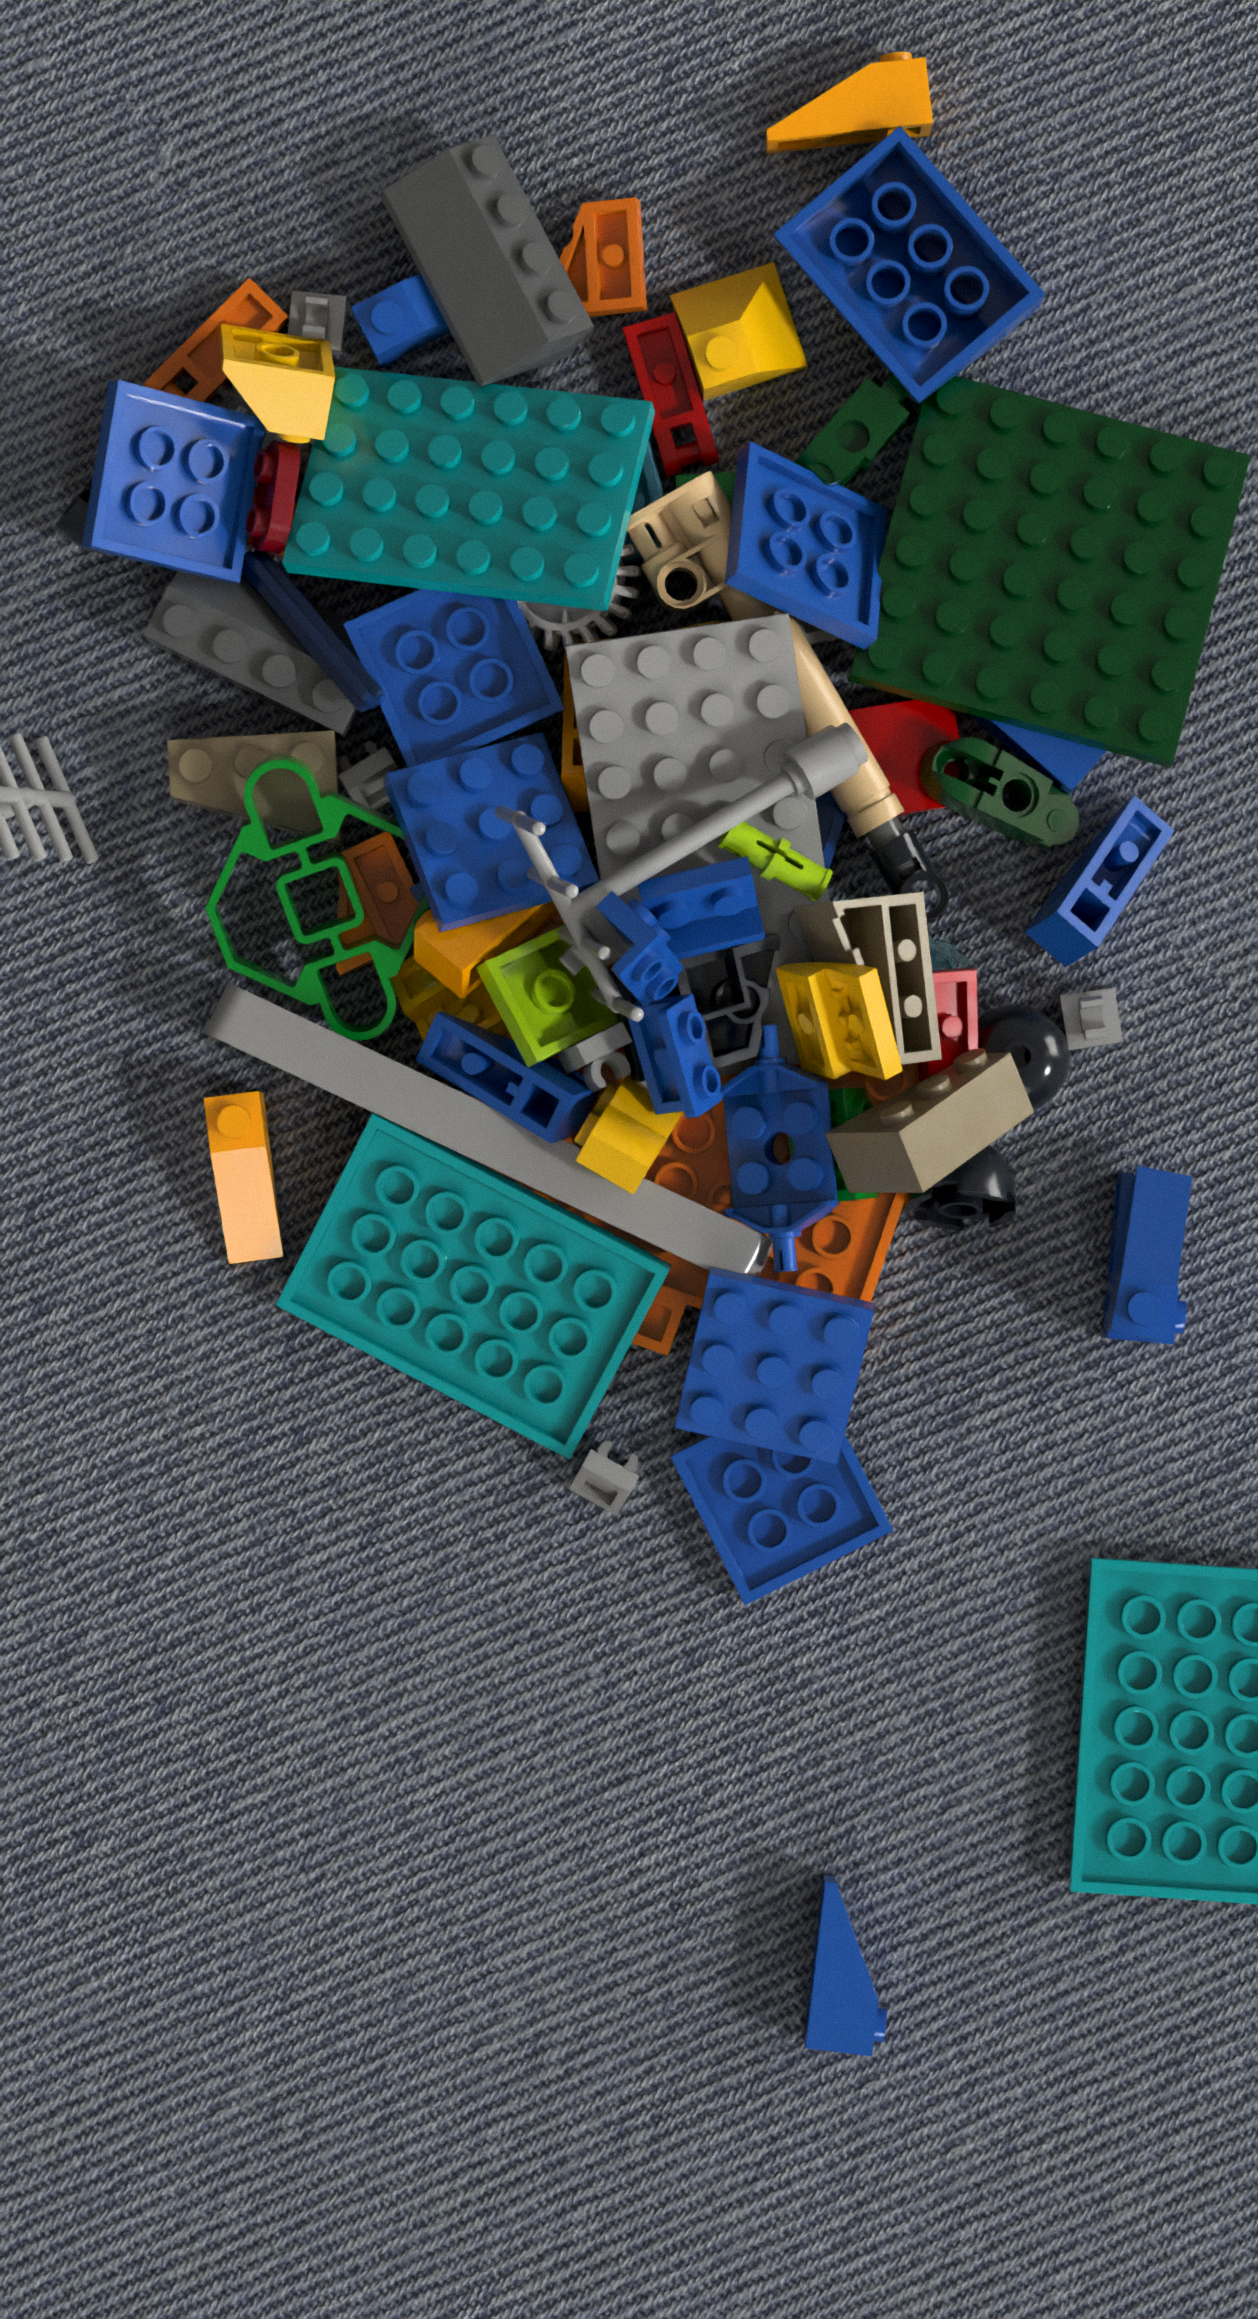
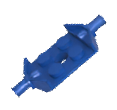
(764, 1191)

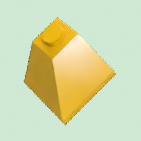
(738, 331)
(281, 379)

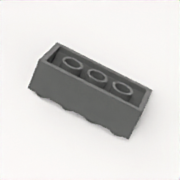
(487, 261)
(246, 643)

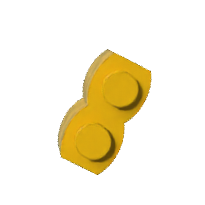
(626, 1135)

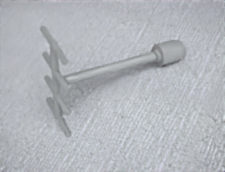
(809, 769)
(17, 801)

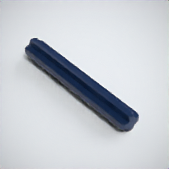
(311, 630)

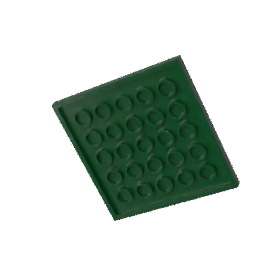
(1052, 569)

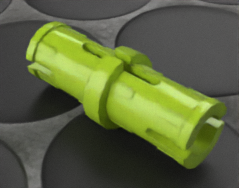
(776, 860)

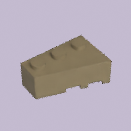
(215, 772)
(894, 939)
(931, 1125)

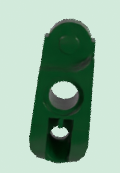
(858, 432)
(1037, 811)

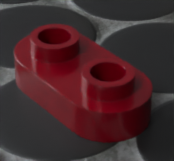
(271, 516)

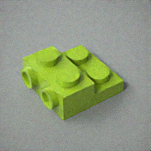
(542, 1000)

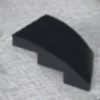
(728, 994)

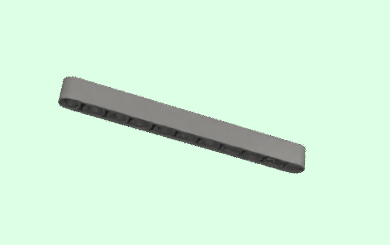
(481, 1133)

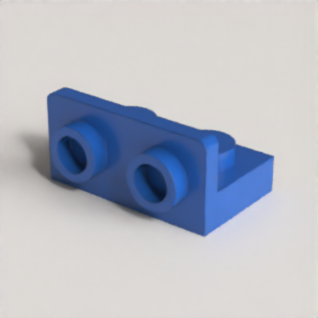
(705, 907)

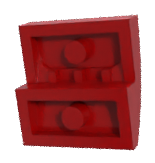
(900, 738)

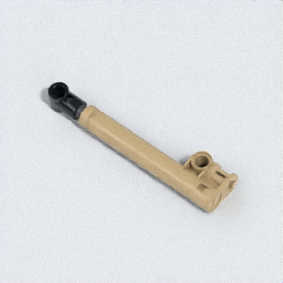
(694, 538)

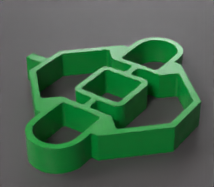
(309, 984)

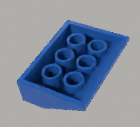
(910, 266)

